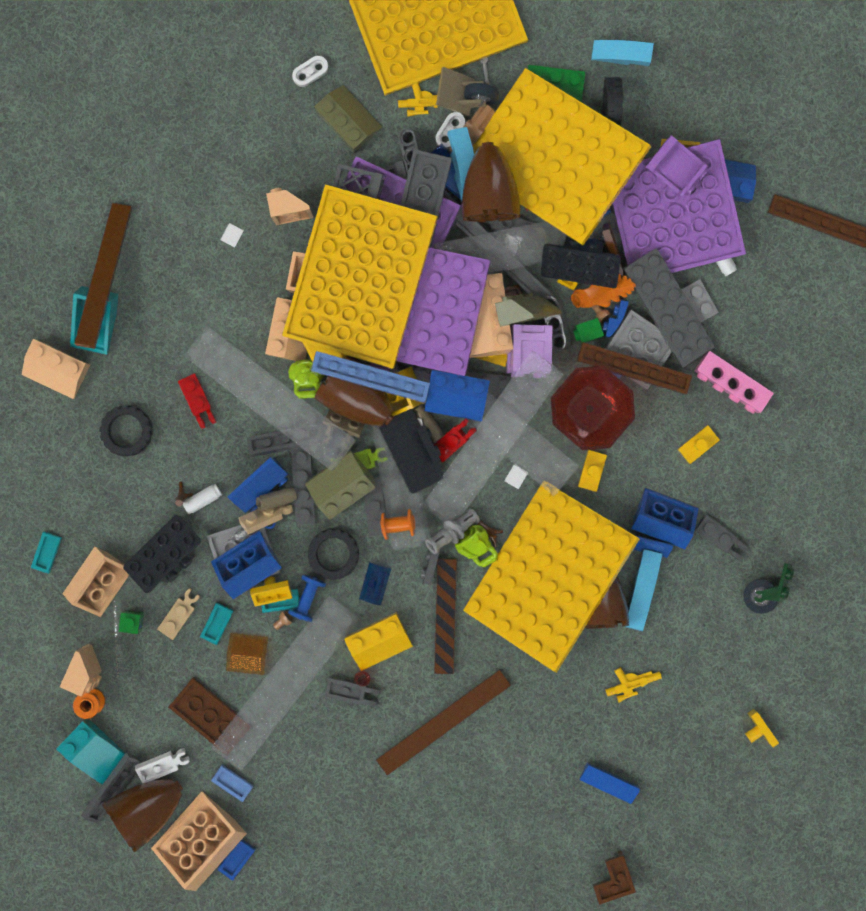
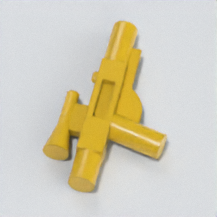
(421, 100)
(629, 682)

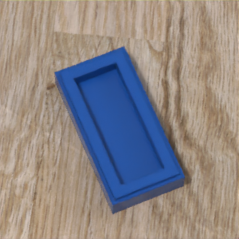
(236, 859)

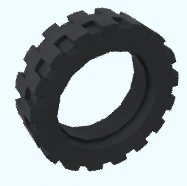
(613, 99)
(106, 436)
(326, 573)

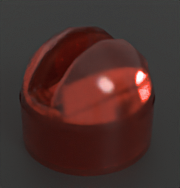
(363, 682)

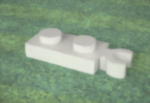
(161, 765)

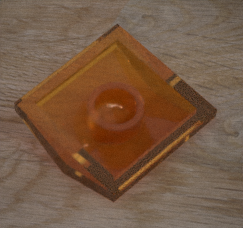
(247, 653)

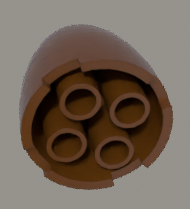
(490, 187)
(355, 401)
(611, 609)
(143, 810)

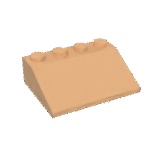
(489, 336)
(198, 842)

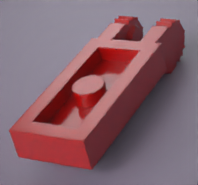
(196, 399)
(453, 440)

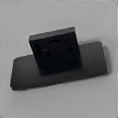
(581, 263)
(413, 451)
(163, 555)

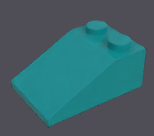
(108, 322)
(91, 751)

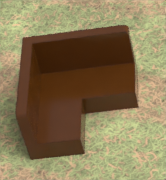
(620, 881)

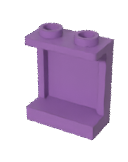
(677, 166)

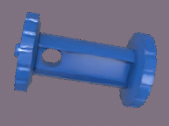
(307, 598)

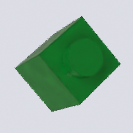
(588, 331)
(131, 622)

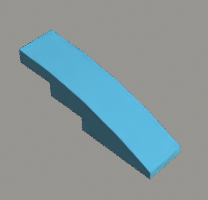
(461, 155)
(643, 589)

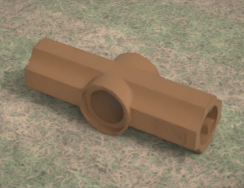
(478, 123)

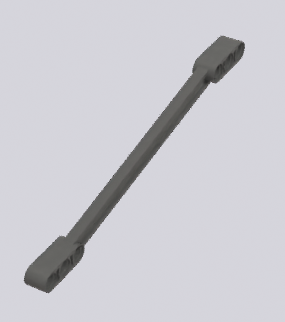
(521, 275)

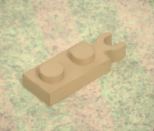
(259, 519)
(178, 615)

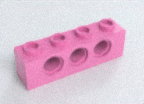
(760, 394)

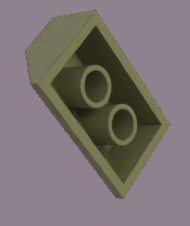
(347, 118)
(524, 309)
(342, 487)

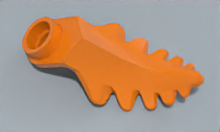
(602, 295)

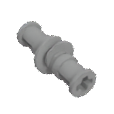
(452, 531)

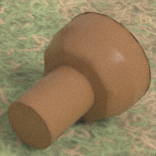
(602, 314)
(283, 620)

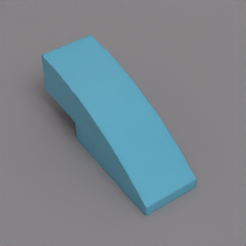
(622, 52)

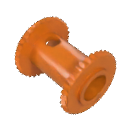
(398, 524)
(85, 711)

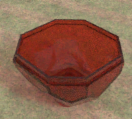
(611, 406)

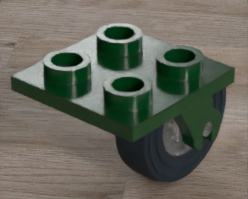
(763, 596)

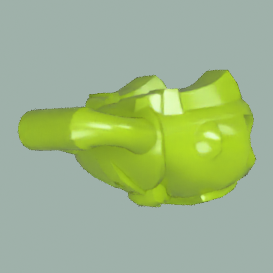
(304, 378)
(475, 545)

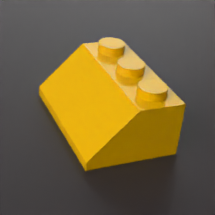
(378, 641)

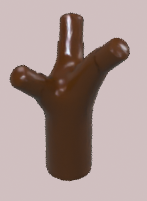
(182, 495)
(491, 532)

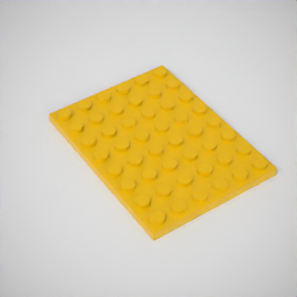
(419, 37)
(562, 154)
(359, 276)
(551, 576)

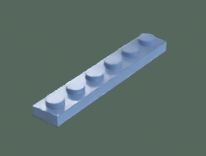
(370, 377)

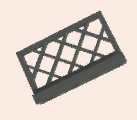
(374, 188)

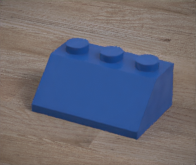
(742, 180)
(457, 395)
(259, 483)
(665, 518)
(245, 565)

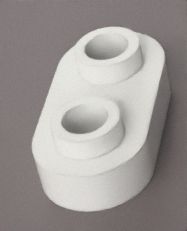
(309, 70)
(447, 125)

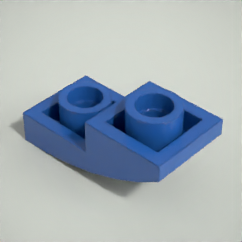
(612, 324)

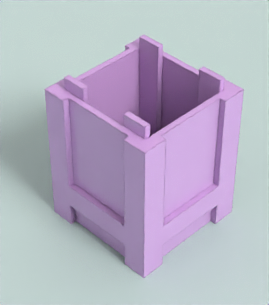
(524, 340)

